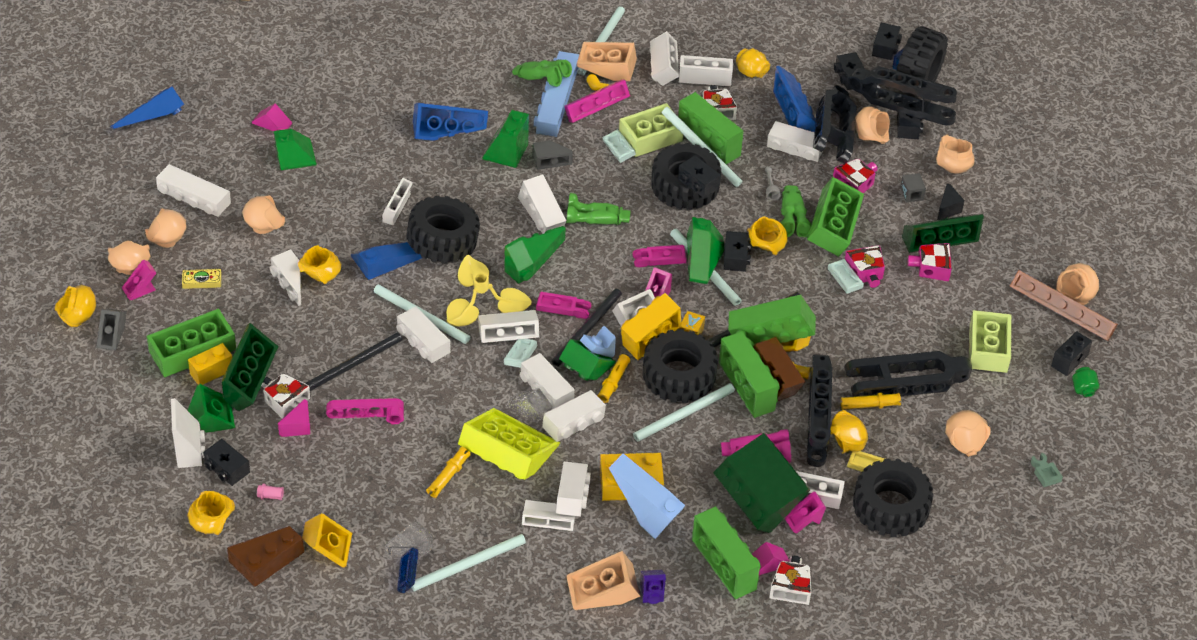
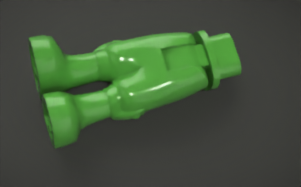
(538, 69)
(793, 205)
(595, 212)

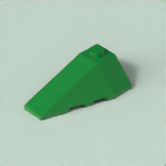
(704, 249)
(527, 255)

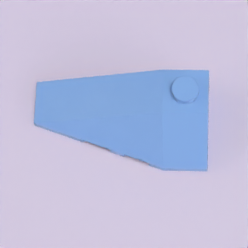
(649, 500)

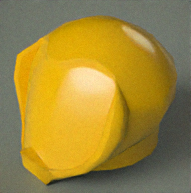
(768, 235)
(320, 264)
(76, 305)
(849, 431)
(210, 512)

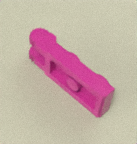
(659, 255)
(563, 305)

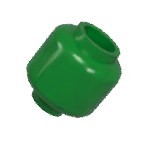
(1085, 381)

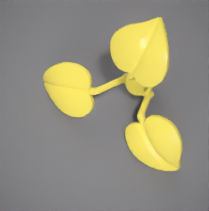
(475, 273)

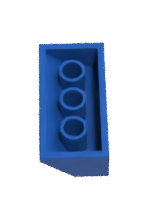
(792, 100)

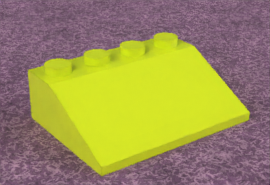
(507, 443)

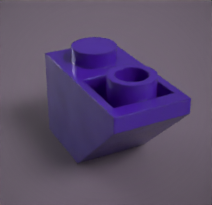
(652, 586)

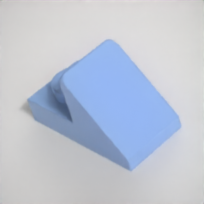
(602, 343)

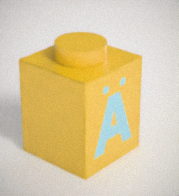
(693, 322)

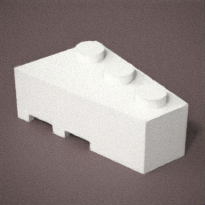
(541, 204)

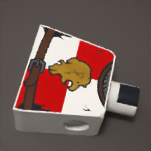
(721, 100)
(284, 393)
(792, 582)

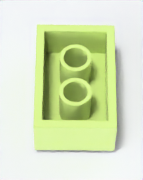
(649, 130)
(990, 341)

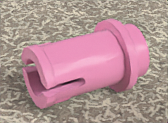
(270, 492)

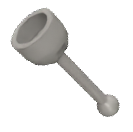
(772, 189)

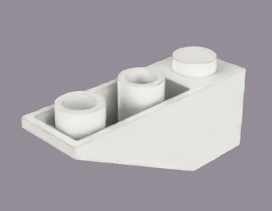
(287, 271)

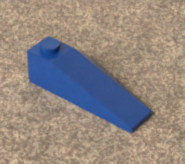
(159, 105)
(439, 121)
(385, 258)

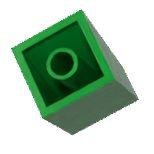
(509, 140)

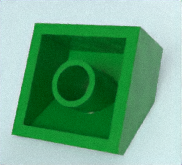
(588, 364)

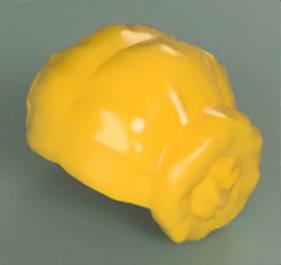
(752, 63)

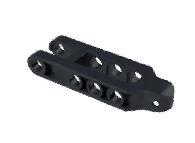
(928, 90)
(840, 102)
(952, 368)
(819, 409)

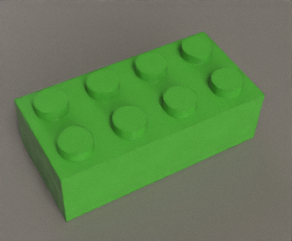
(711, 127)
(835, 216)
(783, 319)
(187, 339)
(748, 374)
(726, 552)

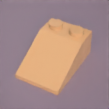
(608, 59)
(604, 583)

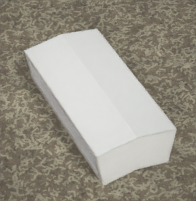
(389, 215)
(544, 515)

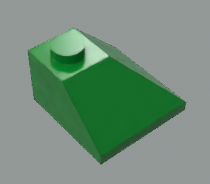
(293, 149)
(211, 410)

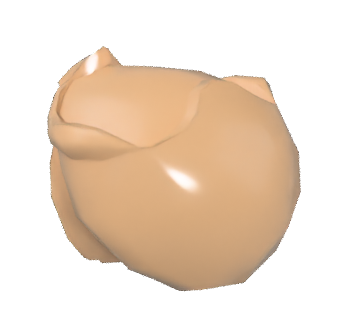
(872, 125)
(955, 154)
(262, 214)
(166, 228)
(128, 256)
(1078, 283)
(967, 432)

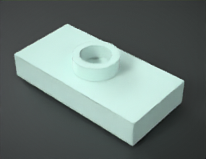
(619, 146)
(845, 276)
(520, 352)

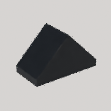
(951, 203)

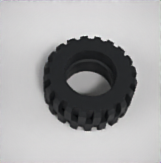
(923, 54)
(668, 186)
(442, 244)
(680, 384)
(889, 517)

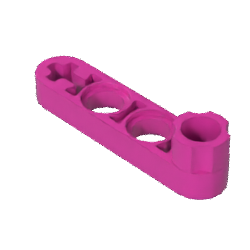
(390, 408)

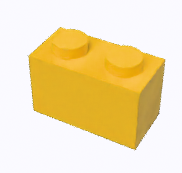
(210, 364)

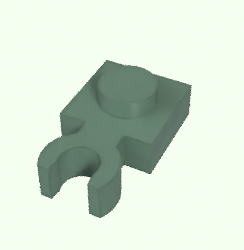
(1046, 473)

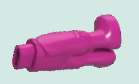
(779, 439)

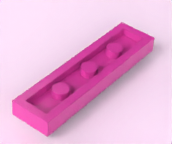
(597, 100)

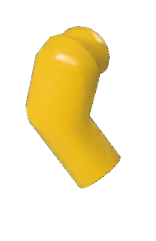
(594, 83)

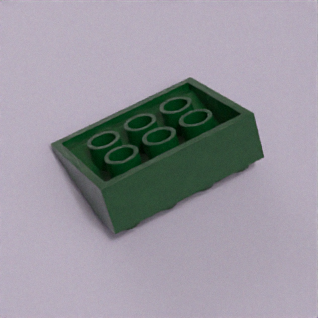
(762, 483)

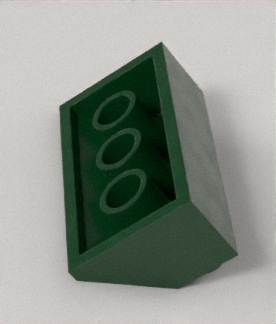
(949, 230)
(248, 368)

